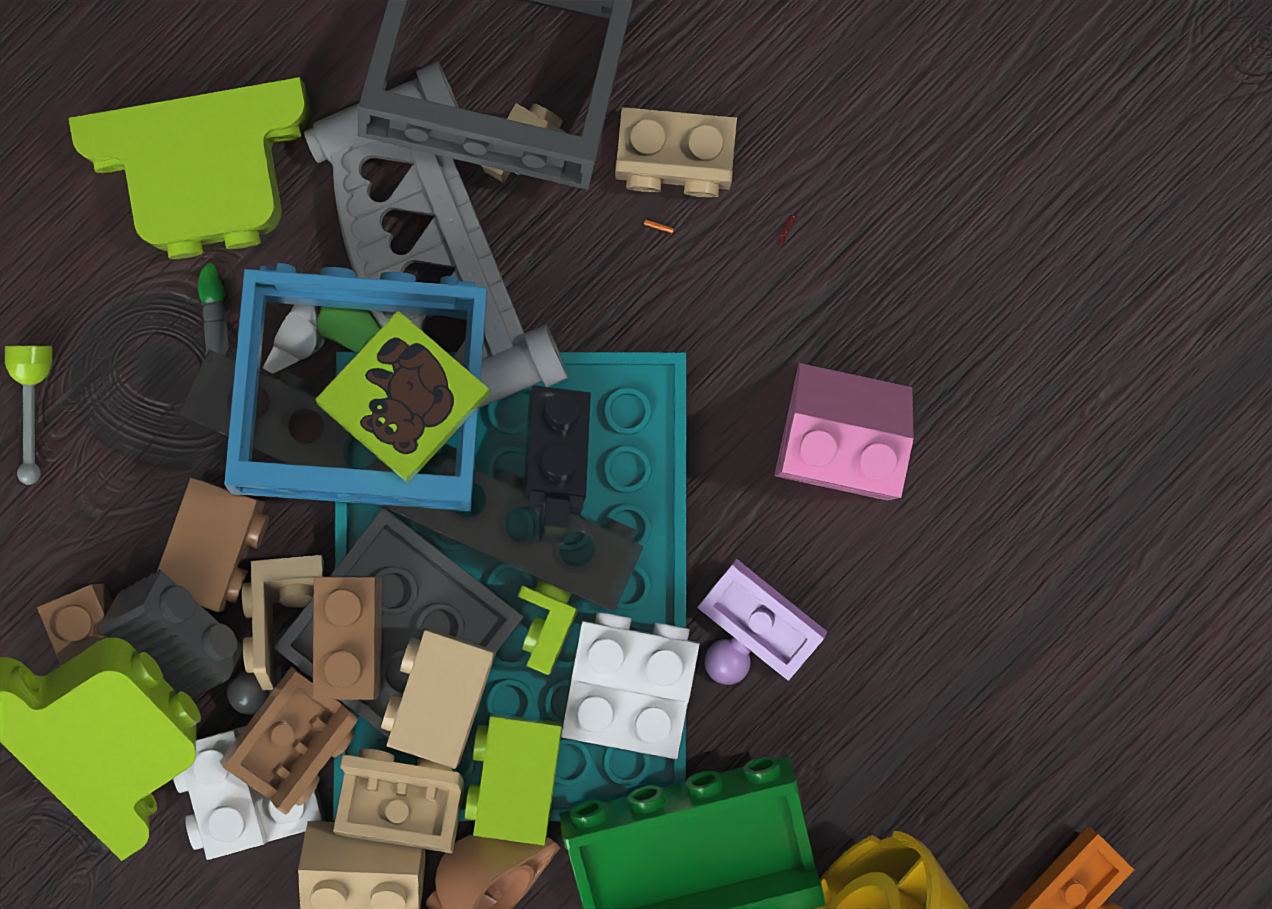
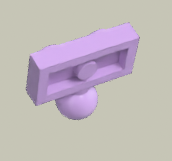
(759, 623)

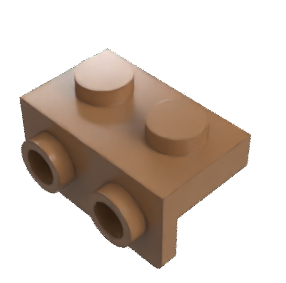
(290, 742)

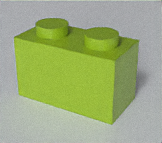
(515, 778)

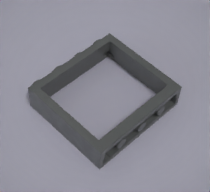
(484, 137)

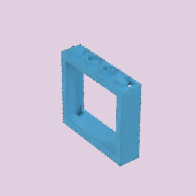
(342, 289)

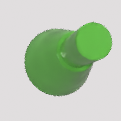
(347, 326)

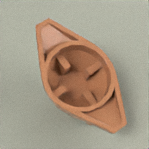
(488, 873)

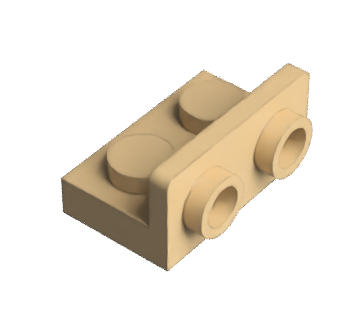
(676, 151)

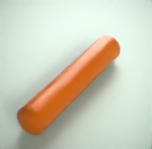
(658, 226)

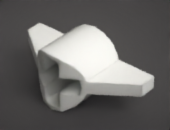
(295, 338)

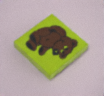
(402, 396)

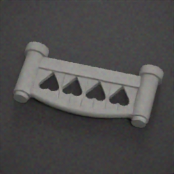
(451, 240)

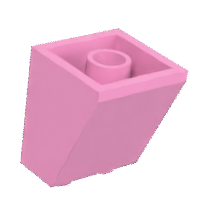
(847, 433)

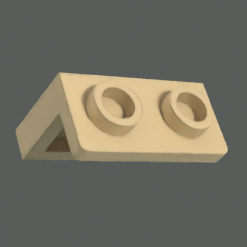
(399, 801)

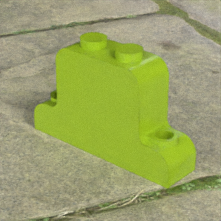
(199, 162)
(100, 736)

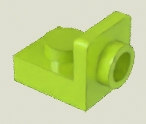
(549, 635)

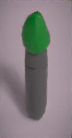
(212, 294)

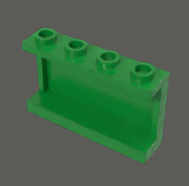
(697, 844)

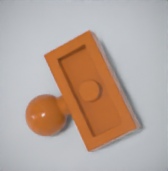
(1079, 877)

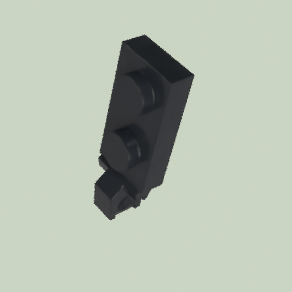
(556, 457)

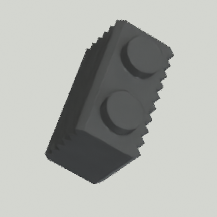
(175, 632)

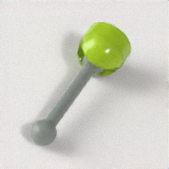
(28, 366)

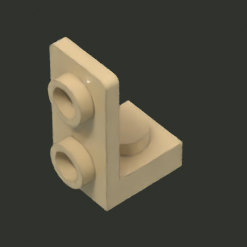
(274, 581)

